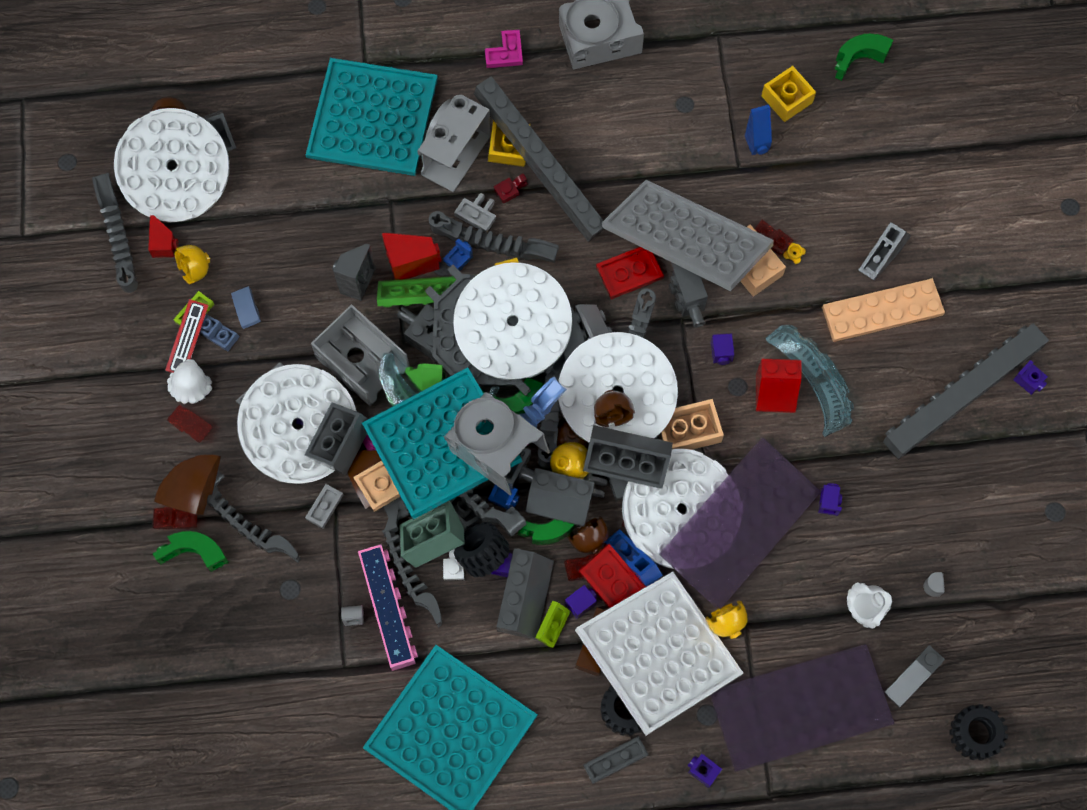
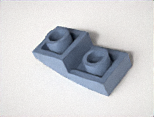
(245, 307)
(217, 333)

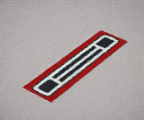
(187, 334)

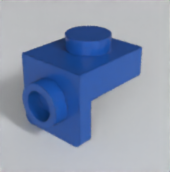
(459, 255)
(503, 499)

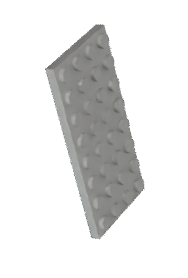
(688, 234)

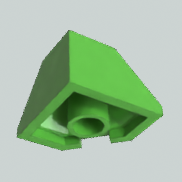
(425, 375)

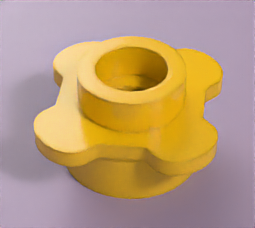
(794, 248)

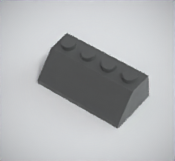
(628, 456)
(525, 594)

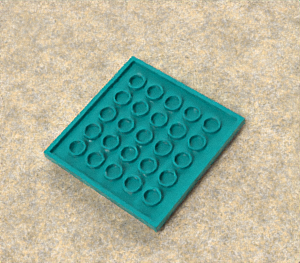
(372, 116)
(414, 446)
(450, 731)

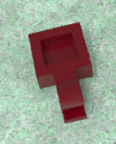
(508, 190)

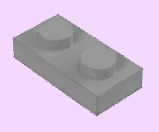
(324, 506)

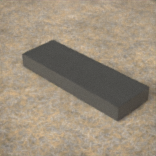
(615, 760)

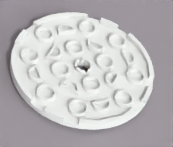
(165, 137)
(520, 349)
(623, 362)
(268, 415)
(652, 512)

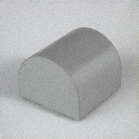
(934, 584)
(352, 615)

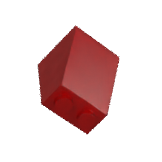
(411, 255)
(778, 385)

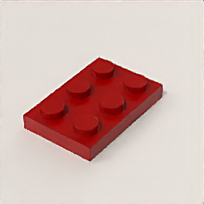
(629, 272)
(611, 576)

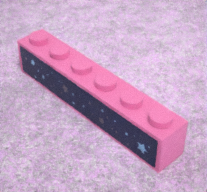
(386, 607)

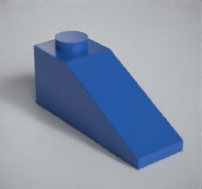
(759, 130)
(636, 559)

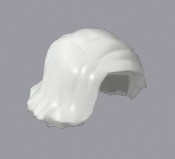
(189, 383)
(868, 604)

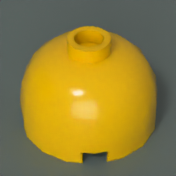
(192, 262)
(569, 460)
(728, 620)

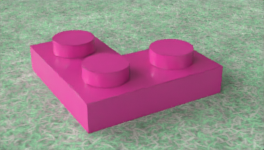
(507, 55)

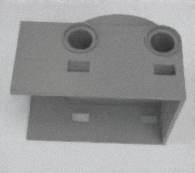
(596, 45)
(451, 140)
(356, 331)
(495, 451)

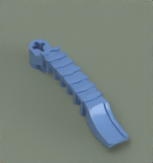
(543, 401)

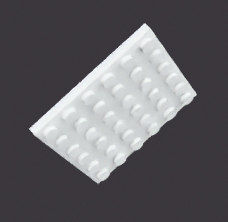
(658, 653)

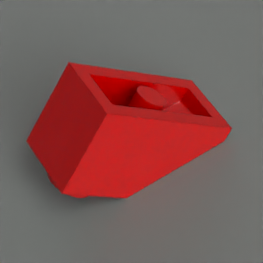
(161, 239)

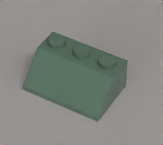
(431, 535)

